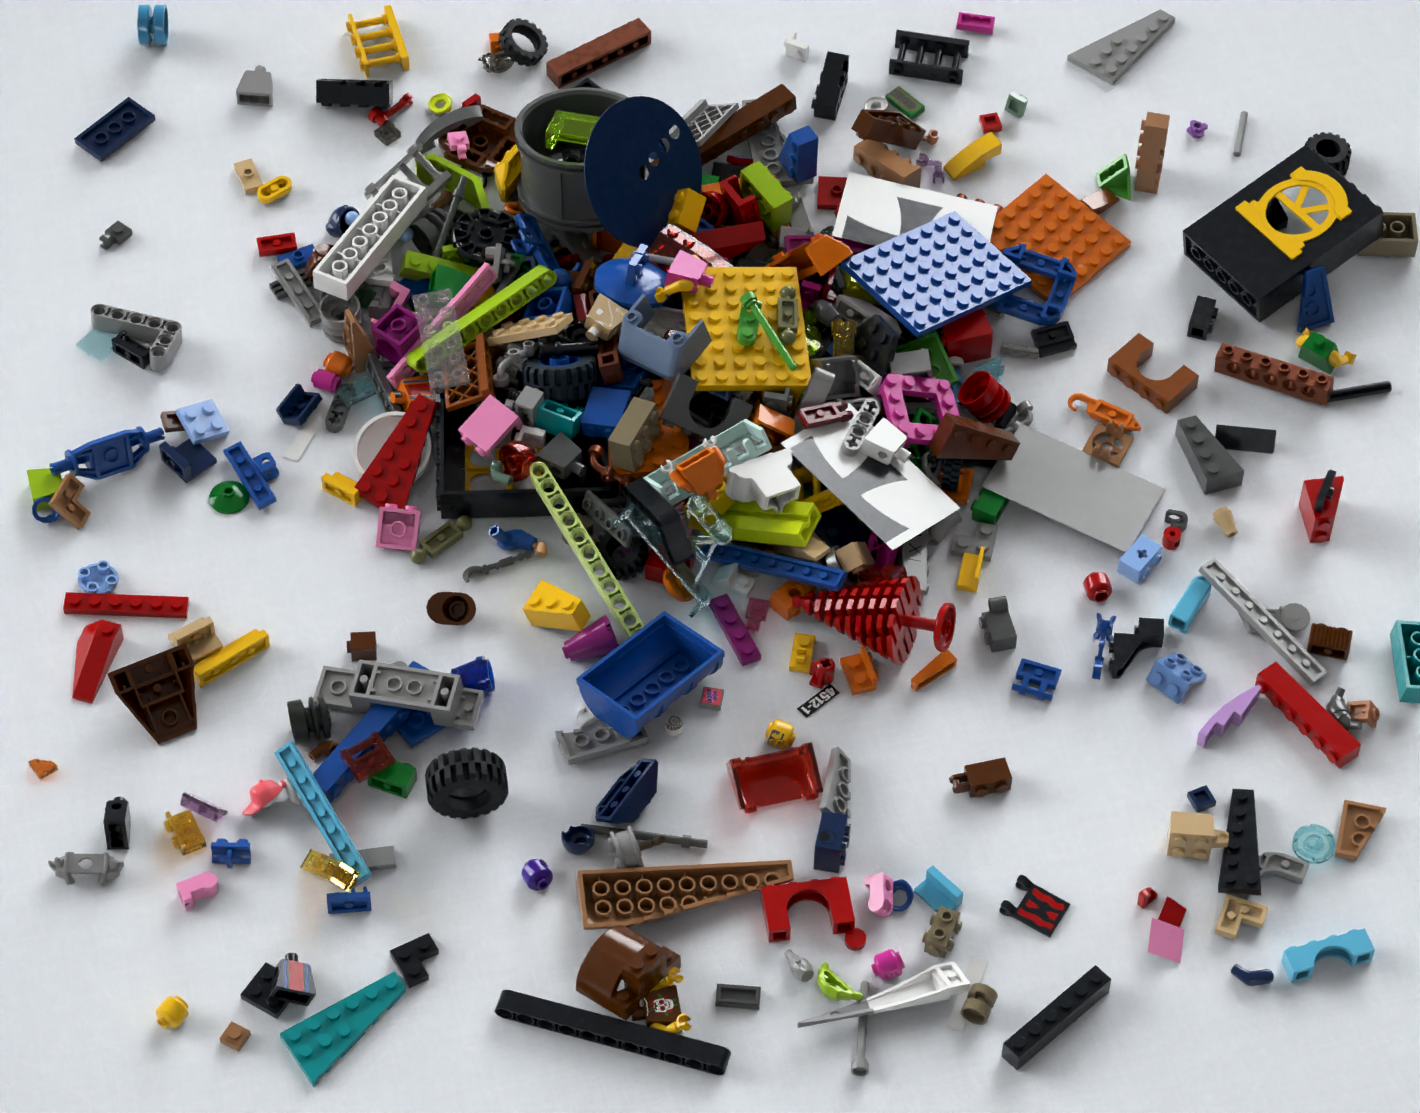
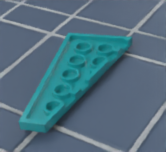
(335, 1030)

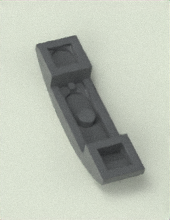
(467, 115)

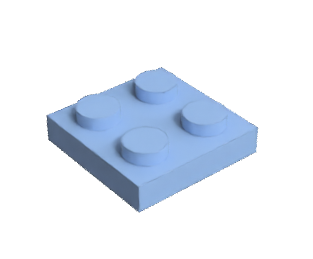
(202, 421)

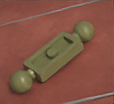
(787, 315)
(441, 539)

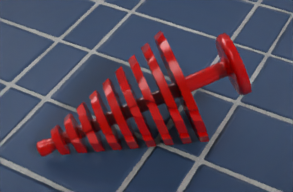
(881, 616)

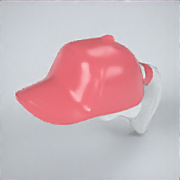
(268, 792)

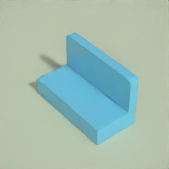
(939, 891)

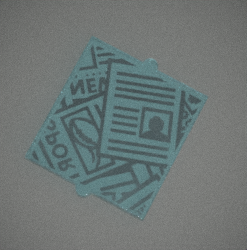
(97, 344)

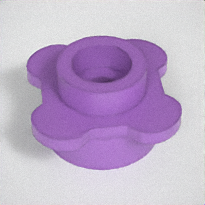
(1196, 129)

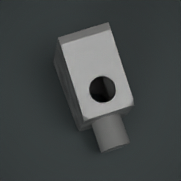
(255, 88)

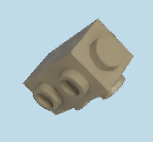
(940, 936)

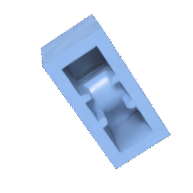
(1140, 559)

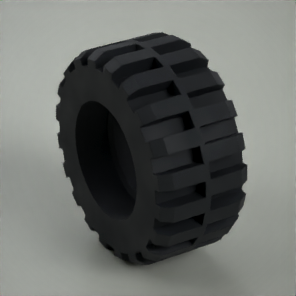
(466, 783)

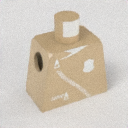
(604, 319)

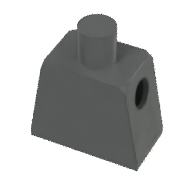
(562, 457)

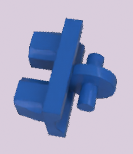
(231, 852)

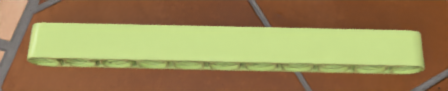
(585, 547)

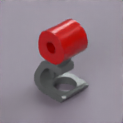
(1172, 534)

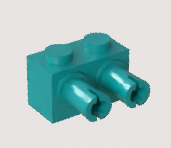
(558, 418)

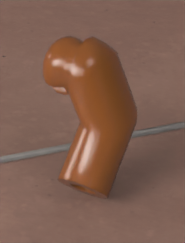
(323, 748)

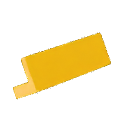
(230, 656)

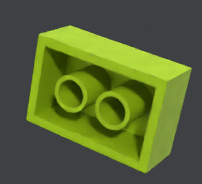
(772, 199)

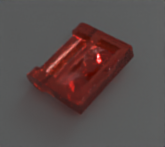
(371, 762)

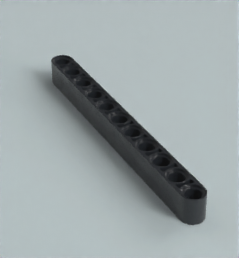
(613, 1032)

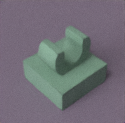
(1016, 104)

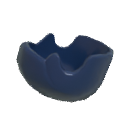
(578, 839)

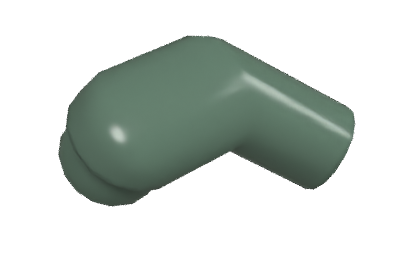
(498, 473)

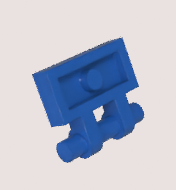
(1037, 674)

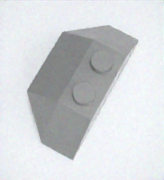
(861, 310)

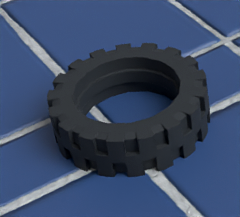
(529, 31)

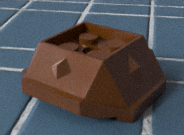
(487, 140)

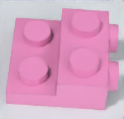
(398, 527)

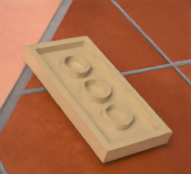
(530, 329)

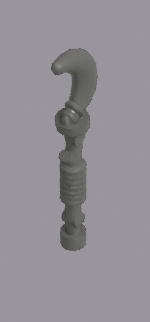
(502, 563)

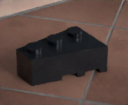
(831, 86)

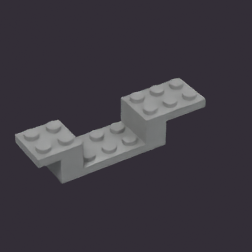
(401, 687)

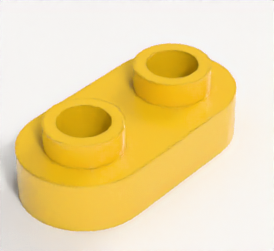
(274, 189)

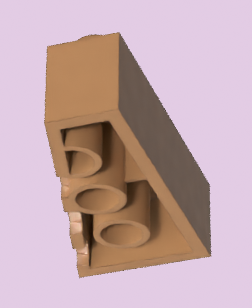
(1151, 152)
(886, 164)

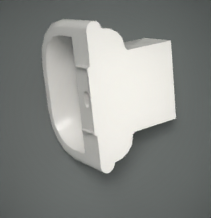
(764, 480)

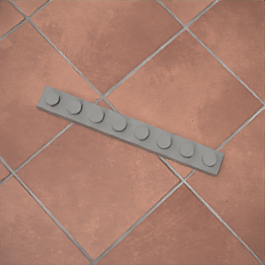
(1263, 621)

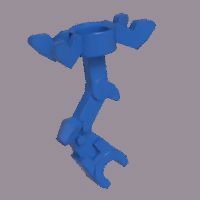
(1103, 629)

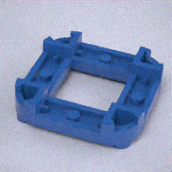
(1030, 311)

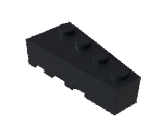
(354, 92)

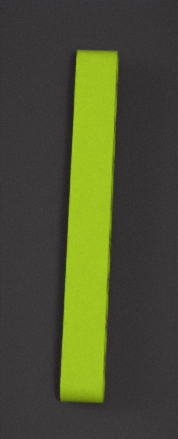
(489, 310)

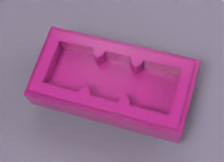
(975, 23)

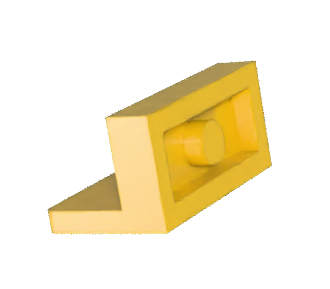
(341, 487)
(970, 571)

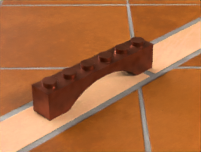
(608, 355)

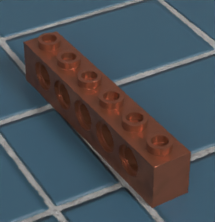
(1274, 374)

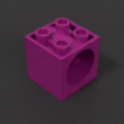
(395, 333)

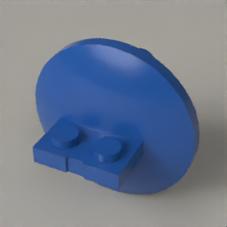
(628, 278)

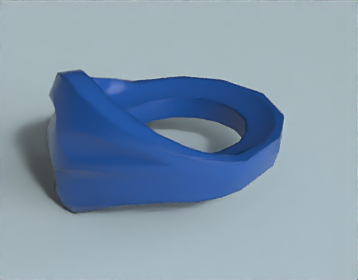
(50, 518)
(903, 885)

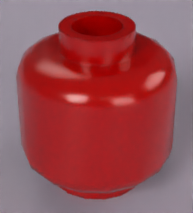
(1097, 586)

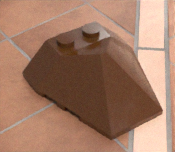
(160, 692)

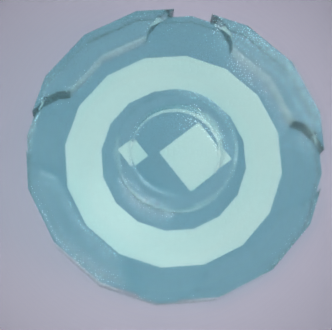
(1313, 844)

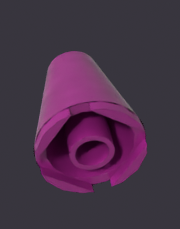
(591, 642)

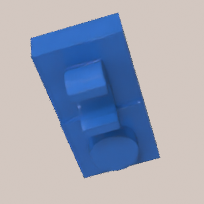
(349, 902)

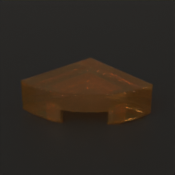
(42, 767)

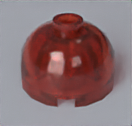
(517, 459)

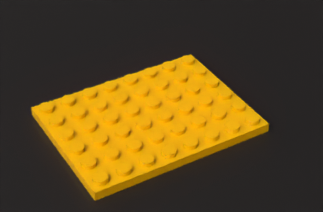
(725, 362)

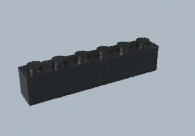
(1056, 1017)

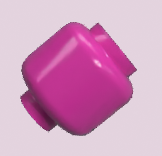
(888, 965)

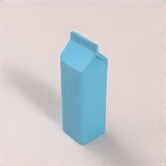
(1190, 604)

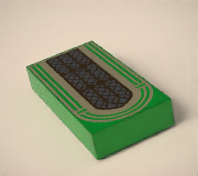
(905, 102)

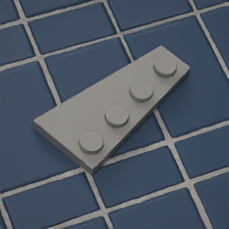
(835, 788)

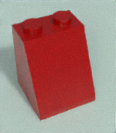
(968, 337)
(1317, 524)

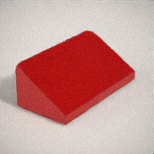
(1172, 912)

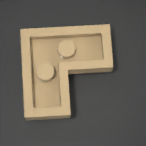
(1239, 911)

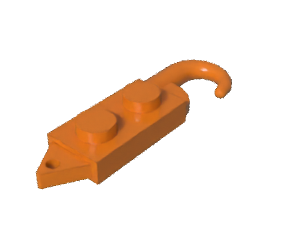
(1104, 412)

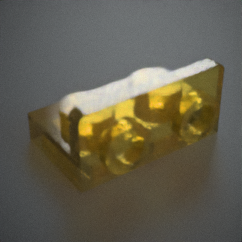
(185, 832)

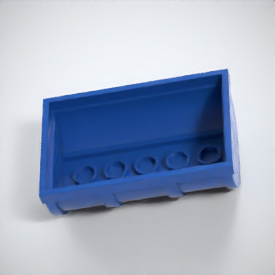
(648, 674)

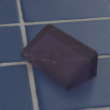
(202, 807)

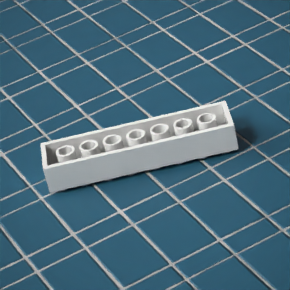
(369, 237)

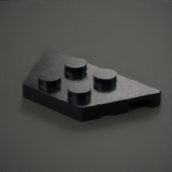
(876, 343)

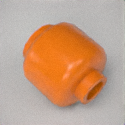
(339, 364)

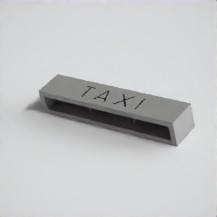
(914, 557)

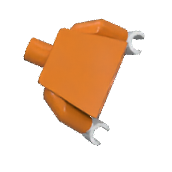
(700, 472)

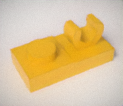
(802, 653)

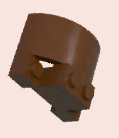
(625, 956)

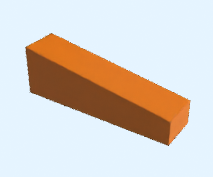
(938, 666)

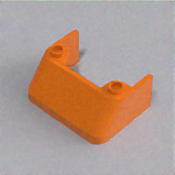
(814, 256)

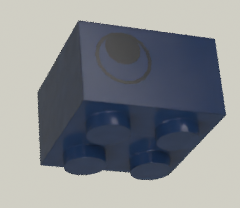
(832, 842)

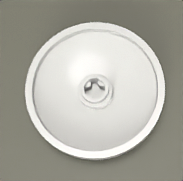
(374, 435)

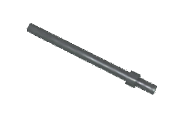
(458, 195)
(685, 841)

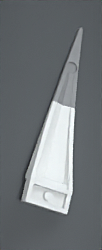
(926, 987)

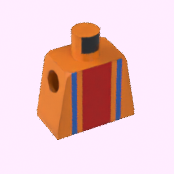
(409, 390)

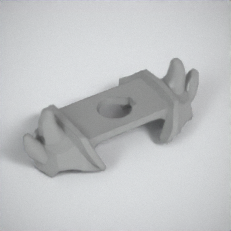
(101, 864)

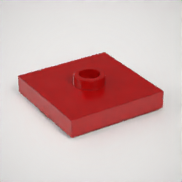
(830, 191)

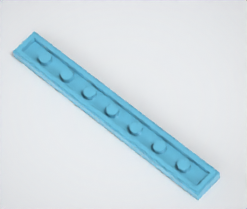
(321, 810)

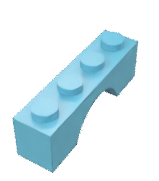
(1352, 947)

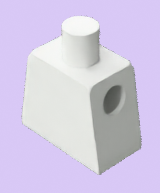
(885, 443)

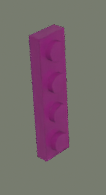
(734, 630)

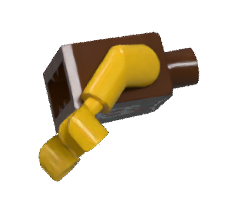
(662, 1006)

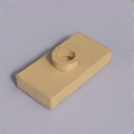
(248, 175)

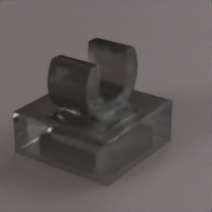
(387, 133)

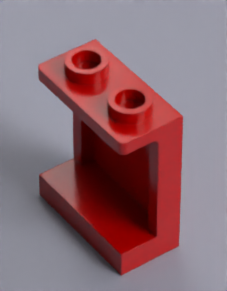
(740, 209)

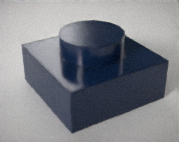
(1201, 798)

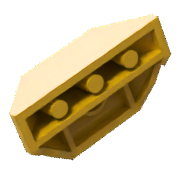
(507, 173)

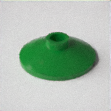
(229, 503)

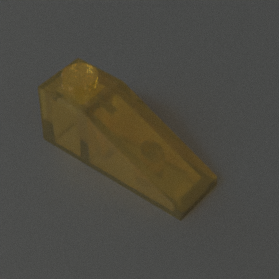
(330, 870)

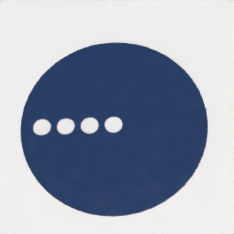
(617, 148)

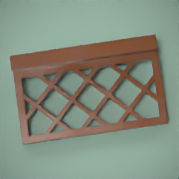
(482, 370)

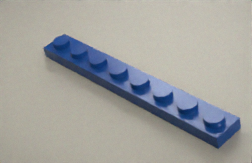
(777, 566)

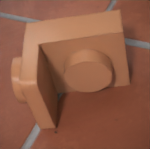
(1364, 712)

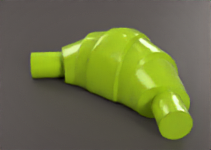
(833, 987)

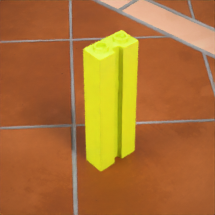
(789, 527)

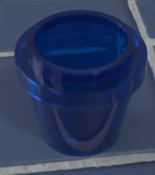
(477, 675)

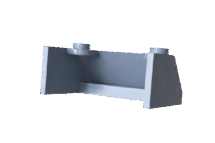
(654, 353)

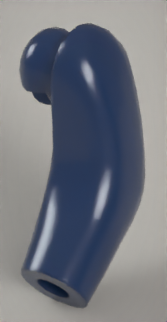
(1252, 978)

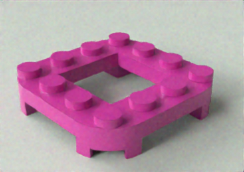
(936, 390)

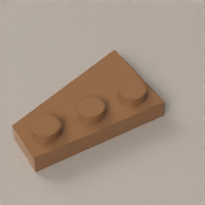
(1356, 828)

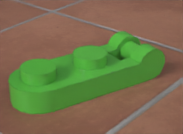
(747, 326)

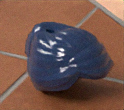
(336, 224)

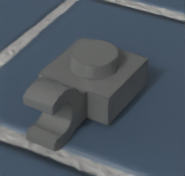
(116, 234)

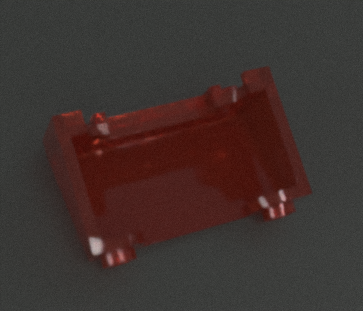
(775, 778)

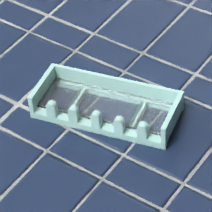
(737, 445)

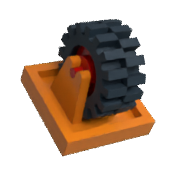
(956, 480)

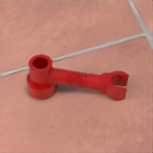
(381, 117)

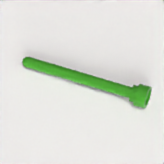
(750, 301)

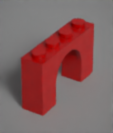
(830, 893)

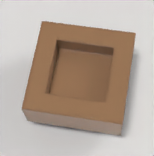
(235, 1036)

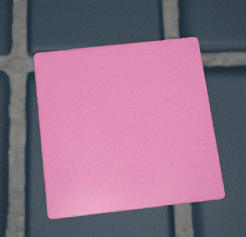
(1166, 940)

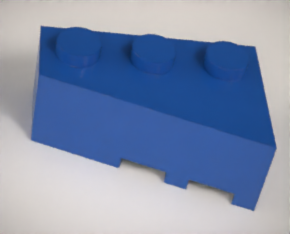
(800, 154)

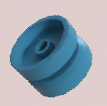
(152, 24)

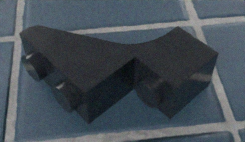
(1126, 646)

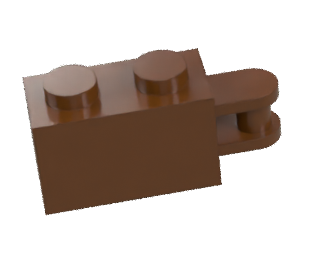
(983, 778)

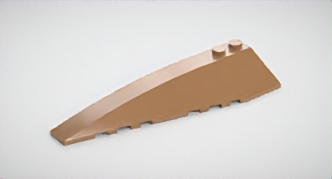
(650, 893)

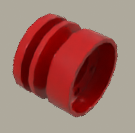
(984, 397)

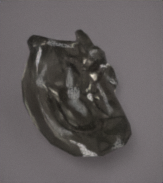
(496, 62)

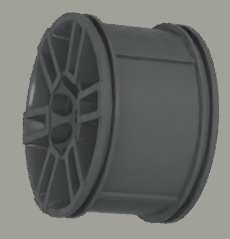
(554, 188)

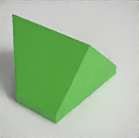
(1116, 177)

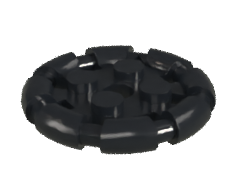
(476, 229)

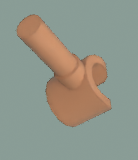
(932, 137)

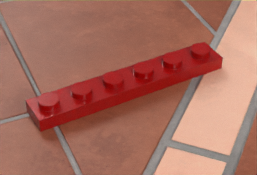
(126, 605)

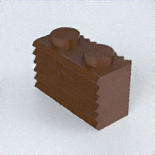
(1329, 641)

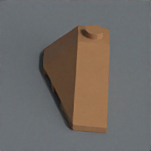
(356, 342)

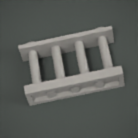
(440, 179)

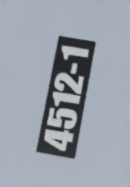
(818, 700)

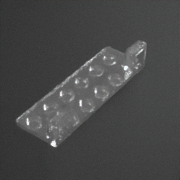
(441, 341)

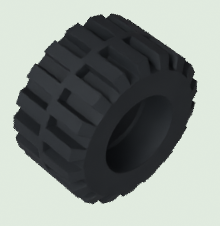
(1332, 149)
(624, 567)

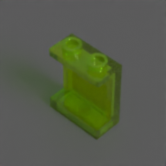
(569, 128)

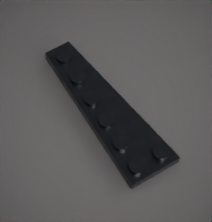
(1241, 858)

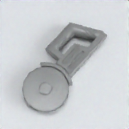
(1291, 617)

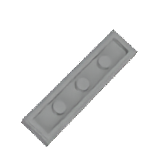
(297, 291)

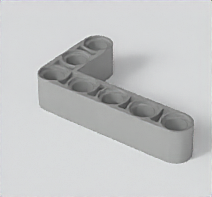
(162, 332)

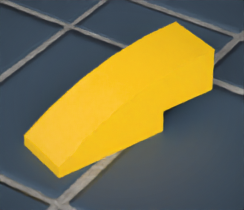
(973, 156)

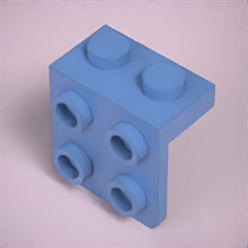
(1174, 676)

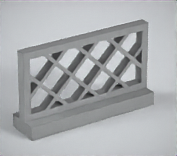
(704, 120)

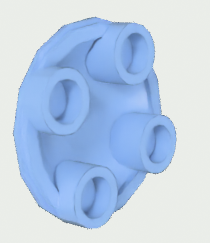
(98, 578)

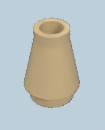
(1224, 519)

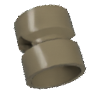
(979, 1003)

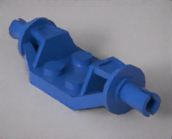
(108, 454)

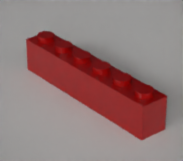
(1308, 715)

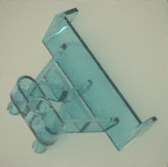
(719, 531)

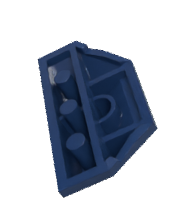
(629, 794)

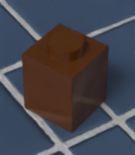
(362, 646)

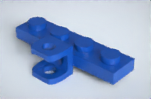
(533, 242)
(253, 473)

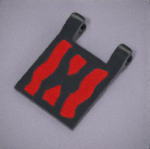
(1037, 909)

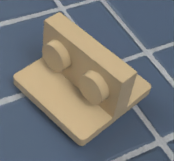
(199, 638)

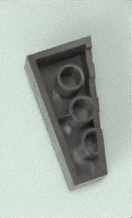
(1207, 457)

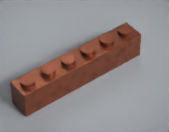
(598, 53)

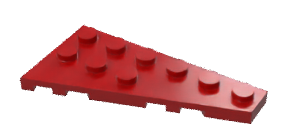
(397, 462)

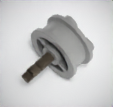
(628, 849)

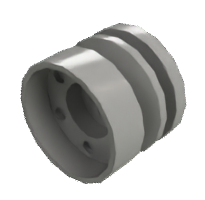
(332, 315)

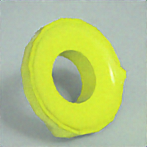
(438, 98)

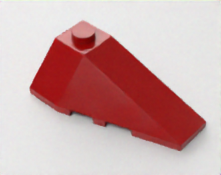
(733, 239)
(94, 656)

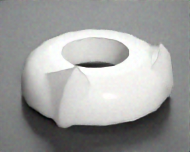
(876, 100)

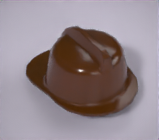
(451, 608)

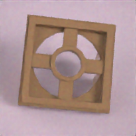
(1114, 433)

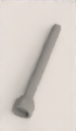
(860, 1066)

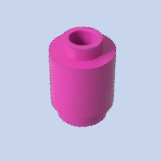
(326, 380)

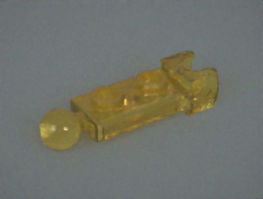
(843, 337)

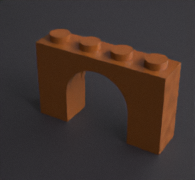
(1161, 393)

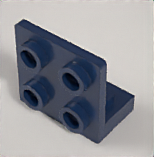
(186, 459)

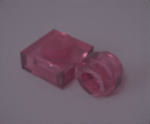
(756, 612)

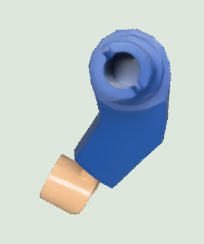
(517, 539)

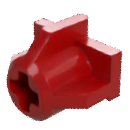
(822, 672)

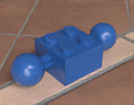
(553, 300)

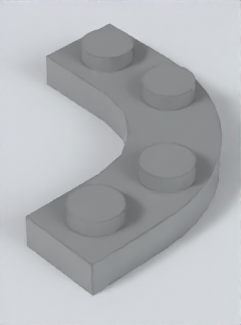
(1281, 865)

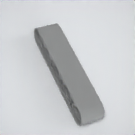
(814, 394)

